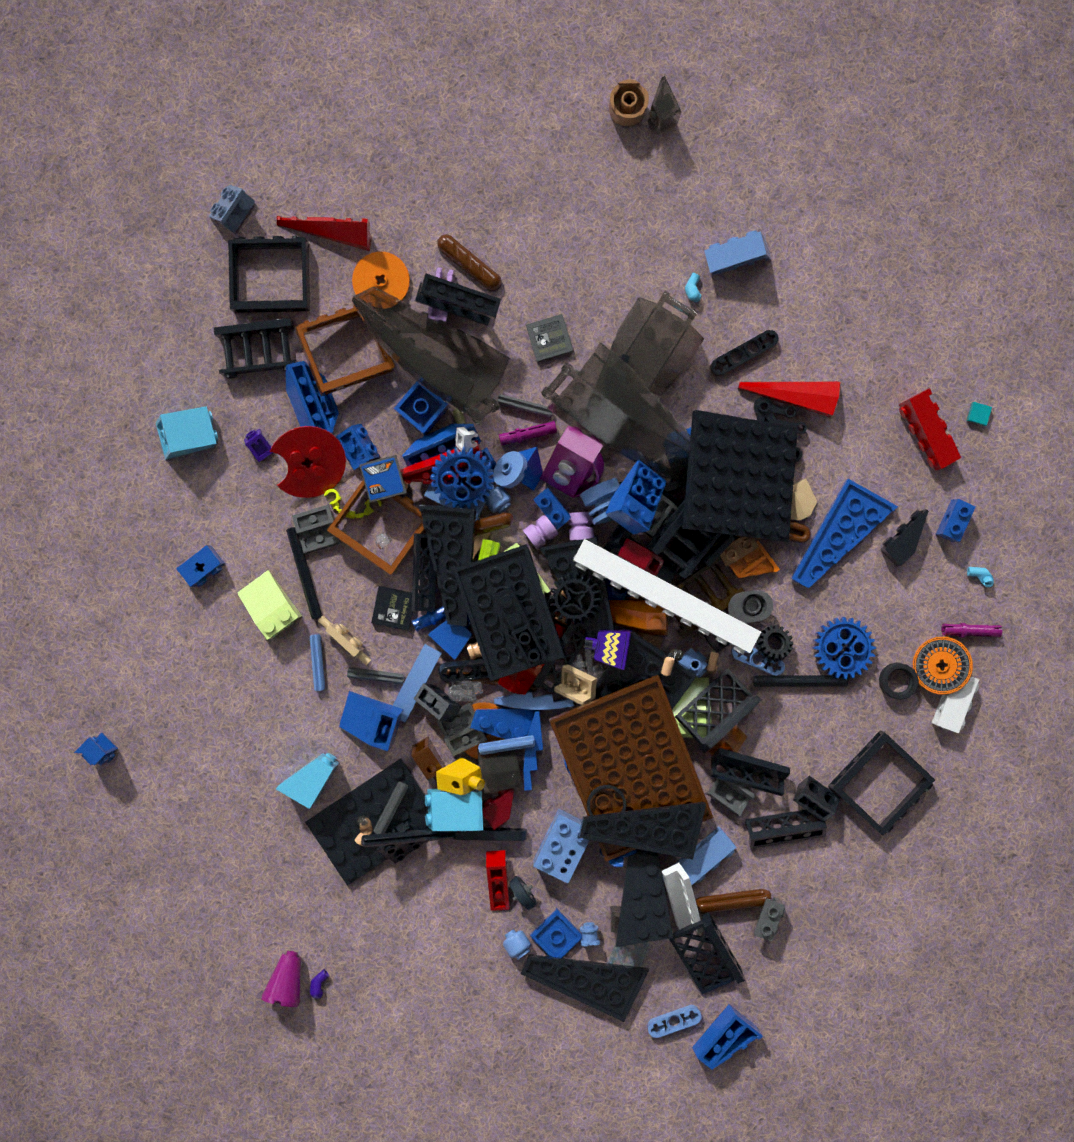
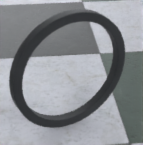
(605, 787)

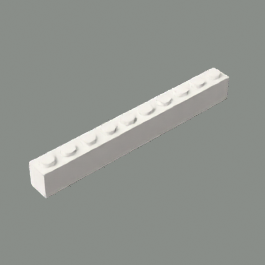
(667, 596)

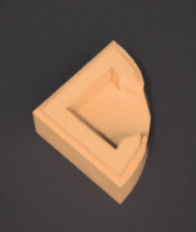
(712, 667)

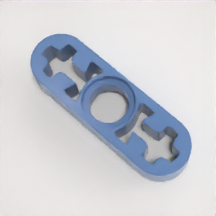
(769, 669)
(670, 1029)

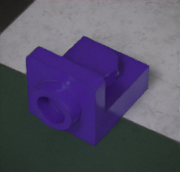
(258, 444)

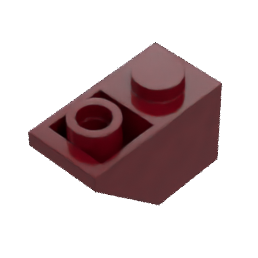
(640, 557)
(498, 809)

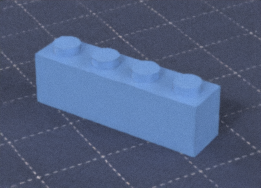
(707, 855)

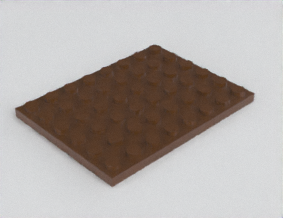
(632, 745)

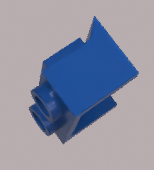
(97, 750)

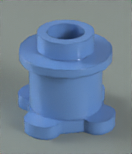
(589, 934)

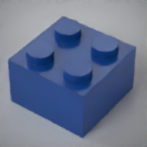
(421, 408)

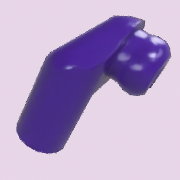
(315, 986)

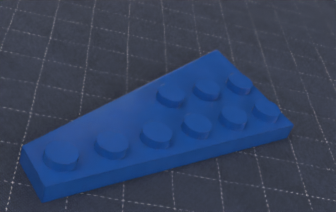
(844, 526)

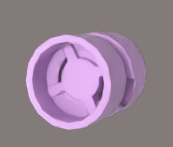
(580, 526)
(540, 532)

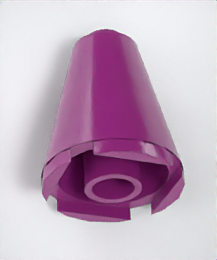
(285, 981)

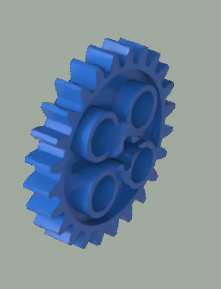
(475, 467)
(855, 660)

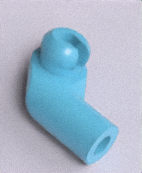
(691, 289)
(982, 574)

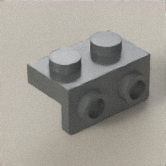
(731, 795)
(769, 919)

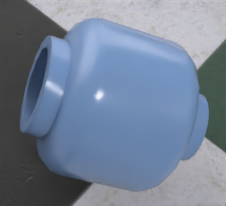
(498, 500)
(516, 944)

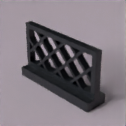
(729, 722)
(718, 944)

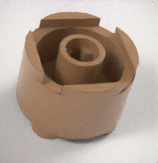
(632, 92)

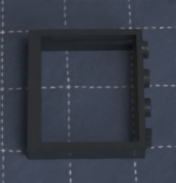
(260, 242)
(856, 765)

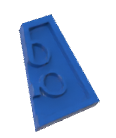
(503, 722)

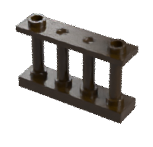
(716, 602)

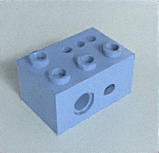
(561, 847)

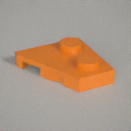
(754, 563)

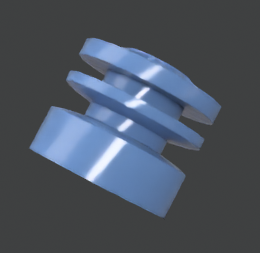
(600, 497)

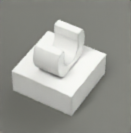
(464, 437)

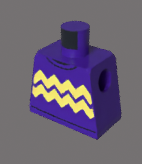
(610, 647)

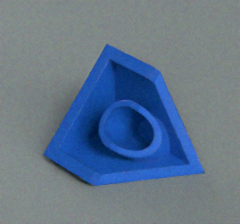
(534, 468)

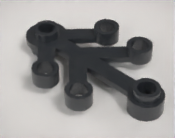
(762, 414)

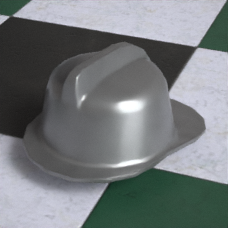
(750, 606)

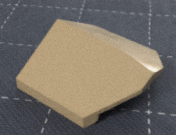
(802, 500)

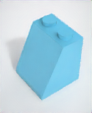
(186, 432)
(309, 782)
(454, 811)

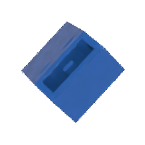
(637, 499)
(371, 720)

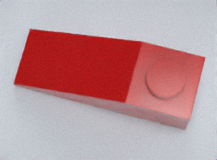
(497, 880)

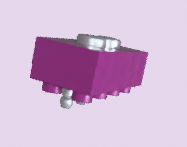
(574, 462)

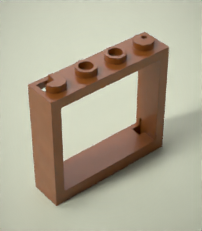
(344, 382)
(333, 529)

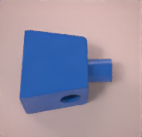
(451, 637)

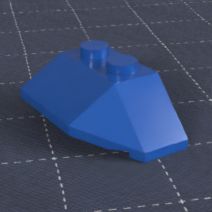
(306, 399)
(435, 443)

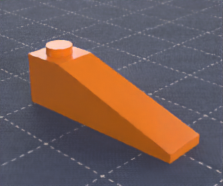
(639, 616)

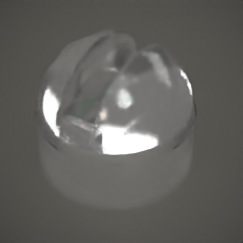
(383, 540)

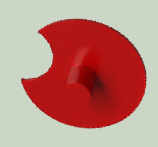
(313, 461)

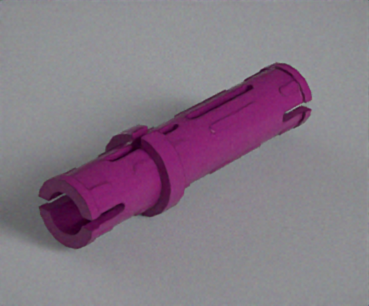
(520, 435)
(971, 630)

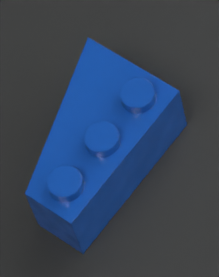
(724, 1037)

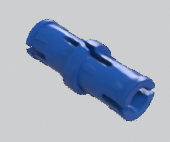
(429, 618)

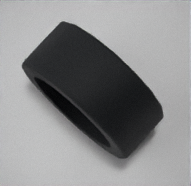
(913, 684)

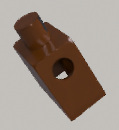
(427, 758)

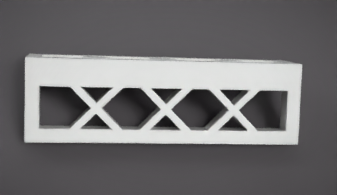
(681, 896)

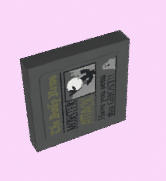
(549, 338)

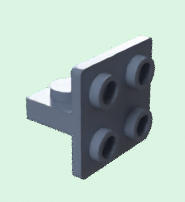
(231, 207)

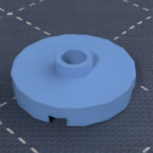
(510, 469)

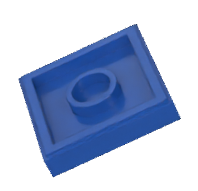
(556, 935)

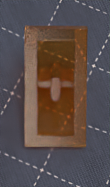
(731, 741)

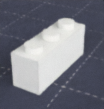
(954, 706)

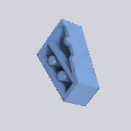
(737, 252)

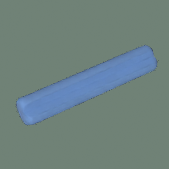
(317, 662)
(506, 745)

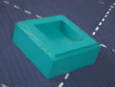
(979, 413)

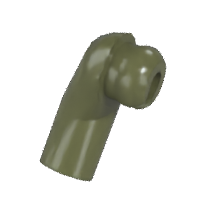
(459, 417)

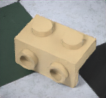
(577, 685)

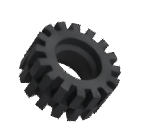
(782, 636)

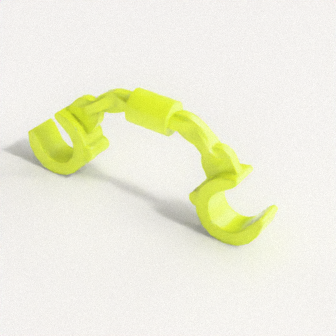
(352, 514)

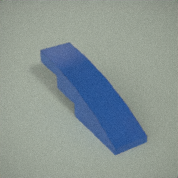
(530, 758)

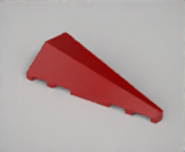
(338, 230)
(812, 396)
(422, 471)

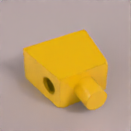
(460, 777)

